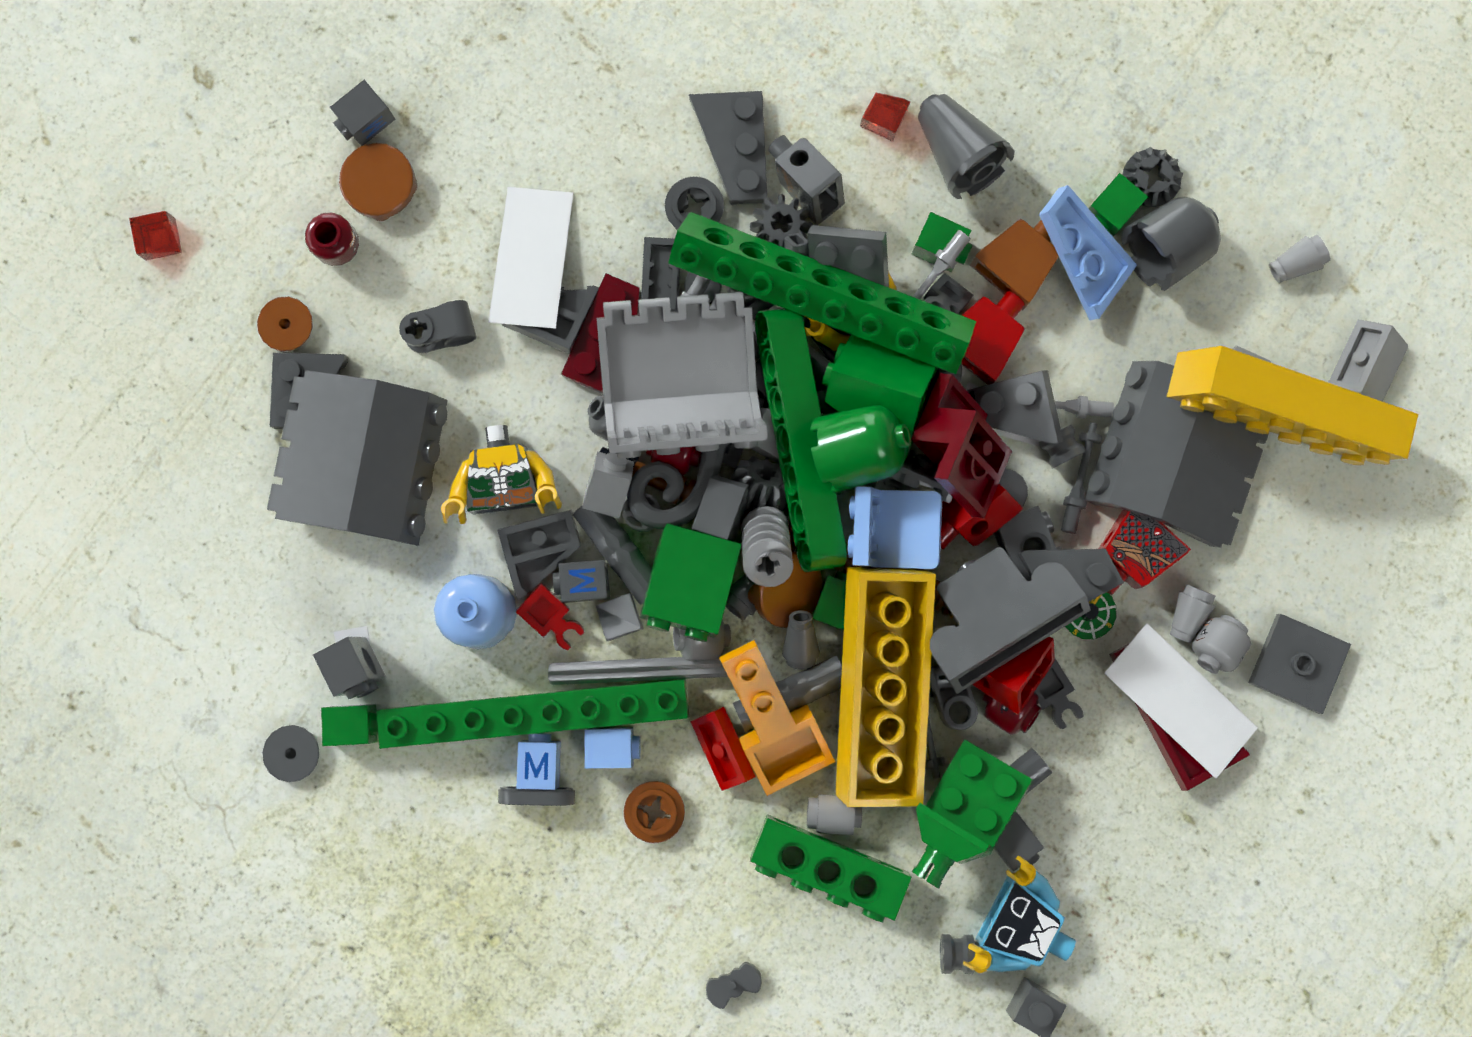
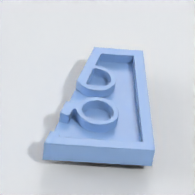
(1087, 251)

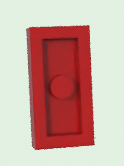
(723, 749)

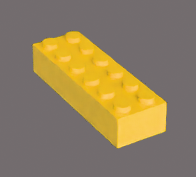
(1291, 405)
(885, 686)

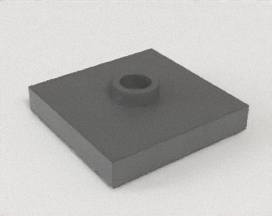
(1299, 663)

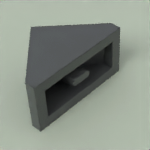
(722, 509)

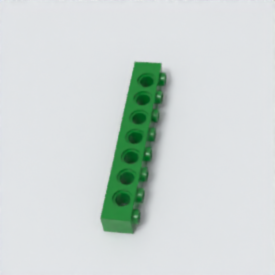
(822, 292)
(532, 713)

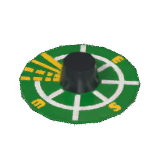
(1096, 621)

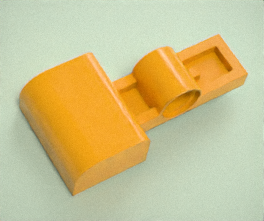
(784, 742)

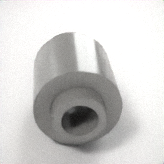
(832, 816)

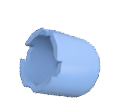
(475, 611)

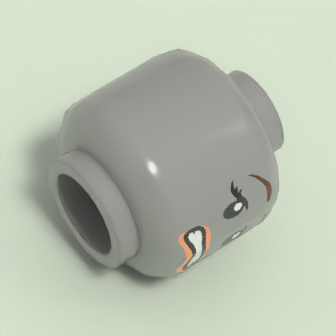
(1221, 644)

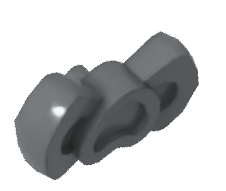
(733, 984)

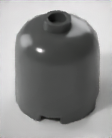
(1172, 241)

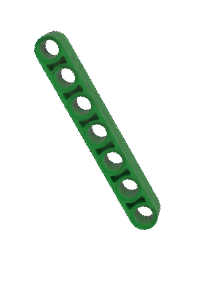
(792, 409)

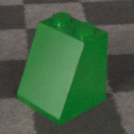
(877, 375)
(689, 582)

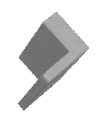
(1370, 359)

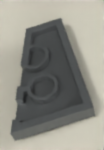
(736, 140)

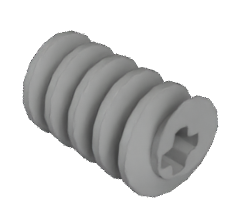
(766, 546)

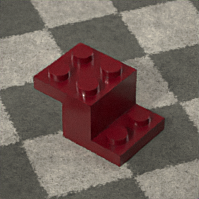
(961, 445)

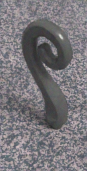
(687, 510)

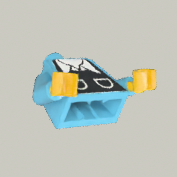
(1021, 925)

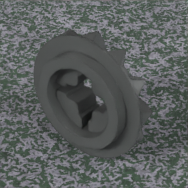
(1169, 171)
(699, 189)

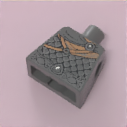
(808, 177)

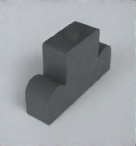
(1000, 614)

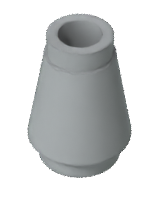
(1301, 259)
(1191, 612)

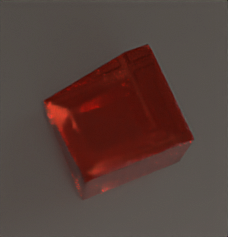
(885, 115)
(155, 235)

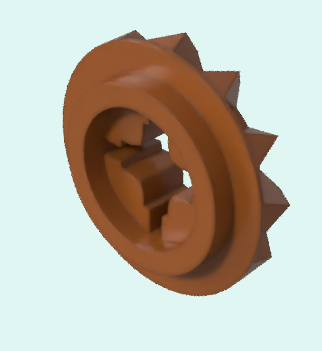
(637, 818)

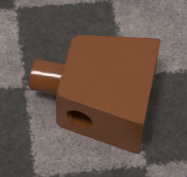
(1017, 260)

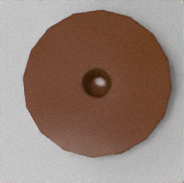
(284, 323)

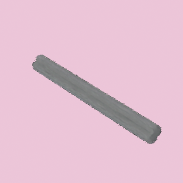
(633, 670)

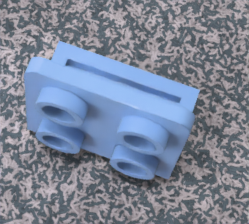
(895, 528)

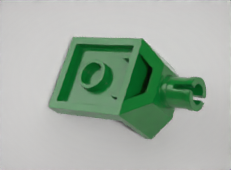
(967, 811)

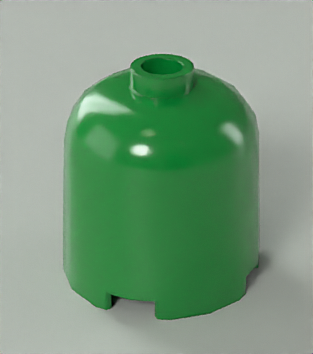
(859, 446)

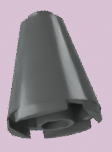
(962, 145)

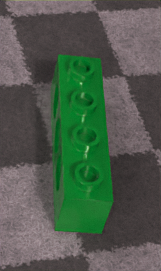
(889, 880)

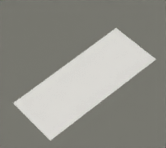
(531, 257)
(1181, 700)

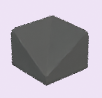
(619, 617)

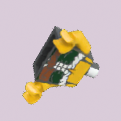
(500, 479)

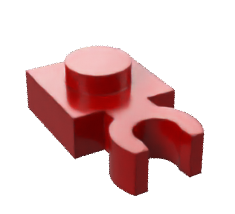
(546, 613)

